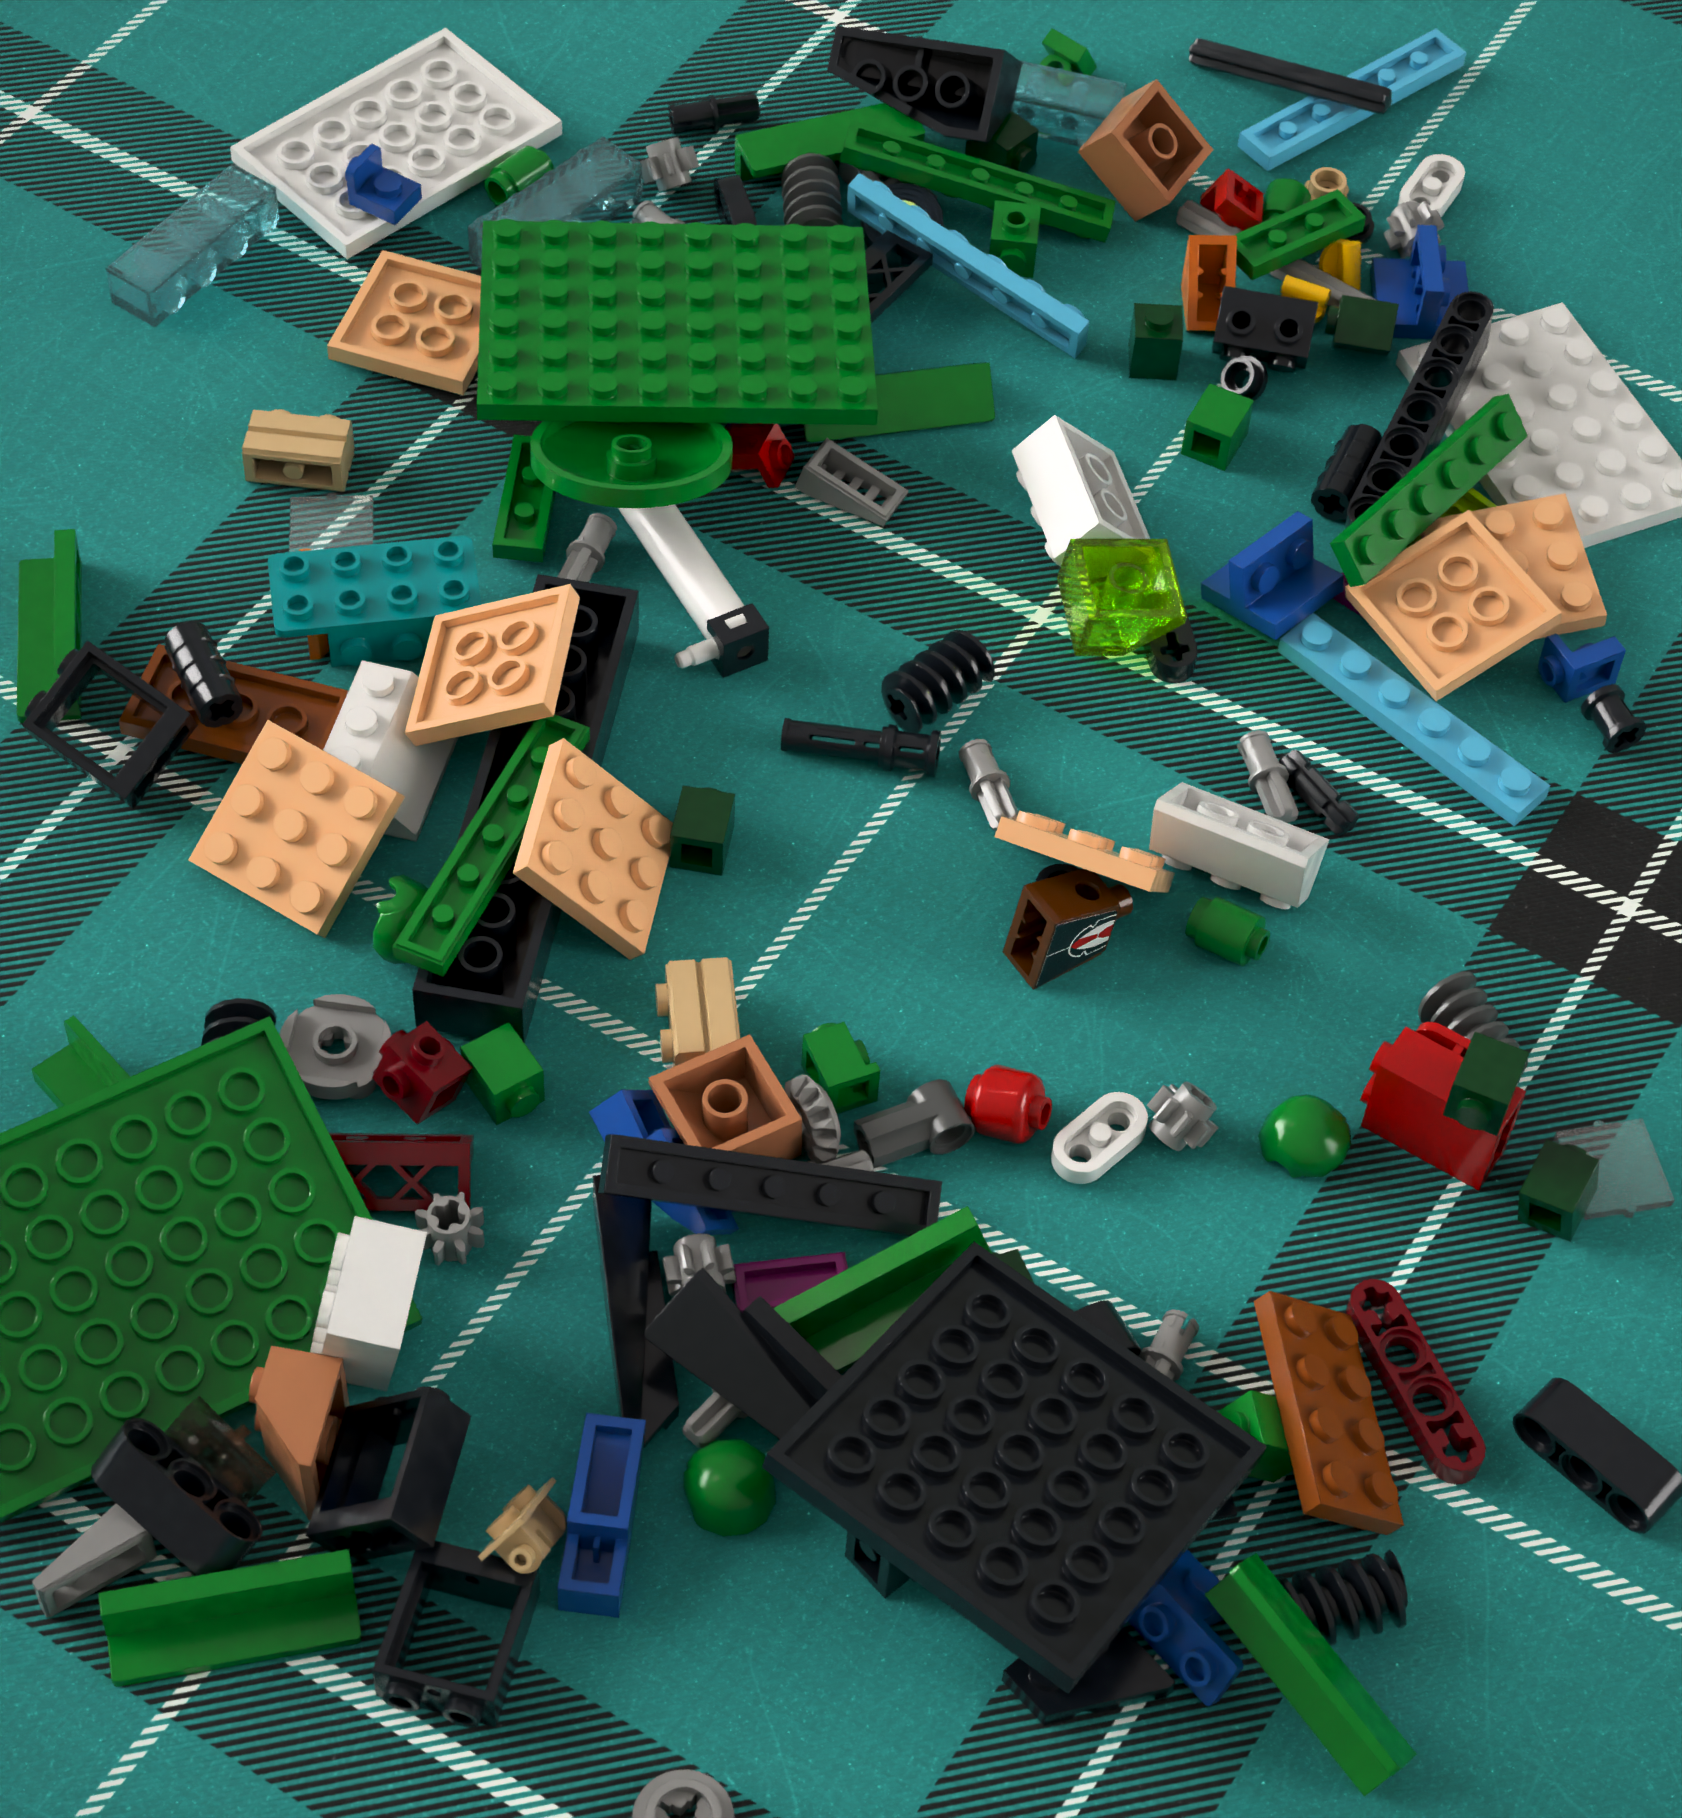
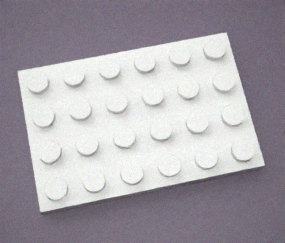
(432, 111)
(1580, 426)

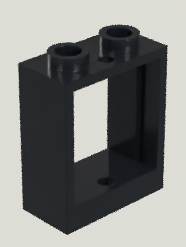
(152, 754)
(348, 1502)
(461, 1574)

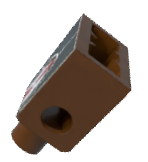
(1063, 924)

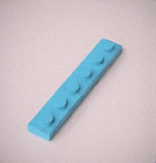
(1319, 119)
(970, 267)
(1414, 719)

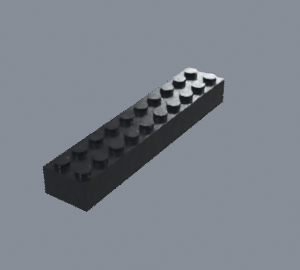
(508, 950)

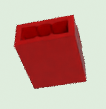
(1409, 1101)

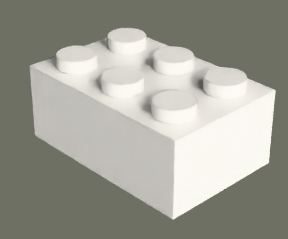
(368, 1299)

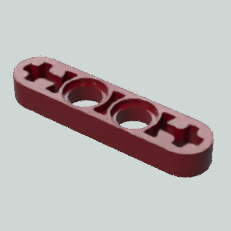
(1420, 1378)

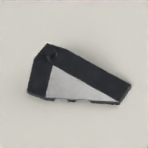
(939, 83)

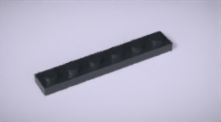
(767, 1186)

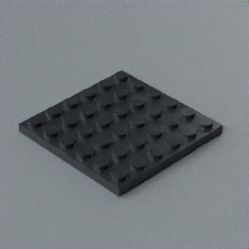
(1016, 1463)

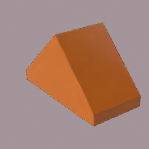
(1206, 270)

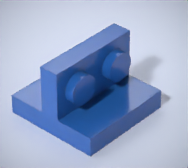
(1419, 285)
(1275, 580)

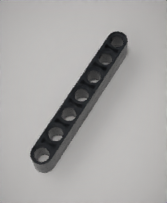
(1428, 399)

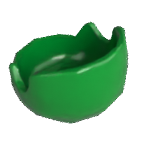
(396, 914)
(1305, 1136)
(729, 1487)

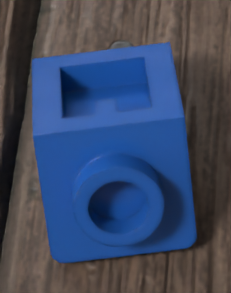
(378, 188)
(1582, 670)

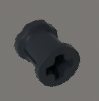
(1613, 718)

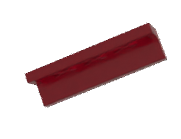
(403, 1151)

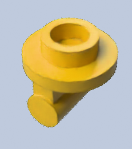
(1343, 261)
(1305, 290)

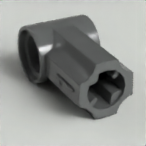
(927, 1120)

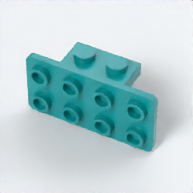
(372, 596)

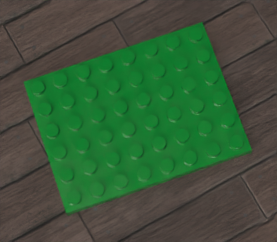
(675, 323)
(159, 1252)

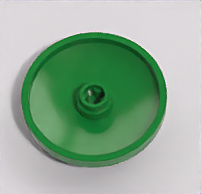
(631, 461)

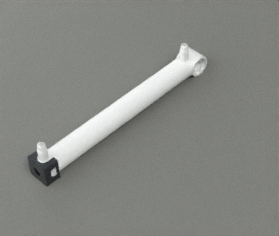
(733, 632)

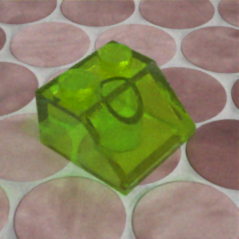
(1119, 594)

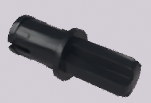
(713, 113)

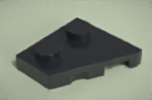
(1117, 1675)

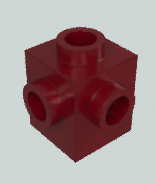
(420, 1071)

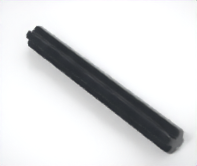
(1290, 76)

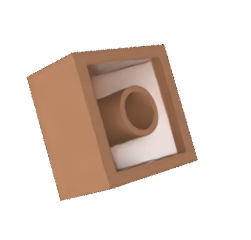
(730, 1102)
(299, 1415)

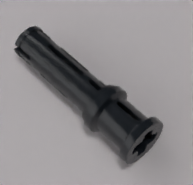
(798, 737)

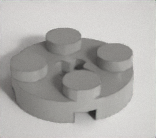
(330, 1019)

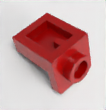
(1234, 201)
(761, 448)

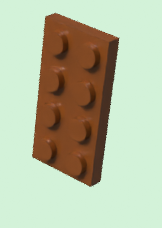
(288, 701)
(1328, 1414)

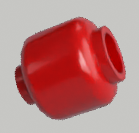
(1007, 1104)

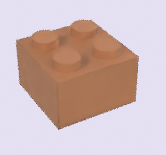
(1145, 150)

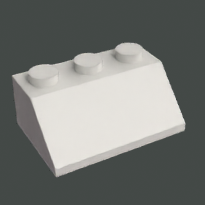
(1075, 488)
(374, 741)
(1236, 845)

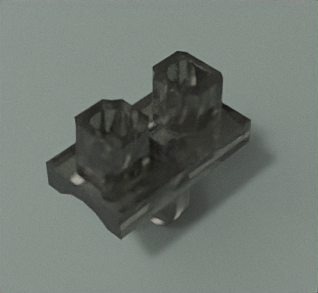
(221, 1450)

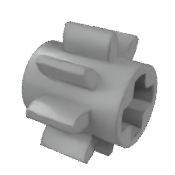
(669, 164)
(1404, 224)
(1182, 1116)
(451, 1228)
(691, 1255)

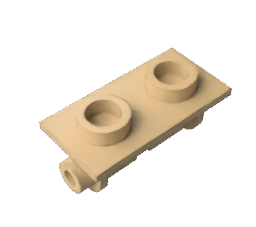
(526, 1529)

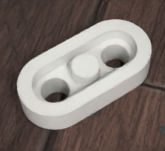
(1436, 181)
(1096, 1141)

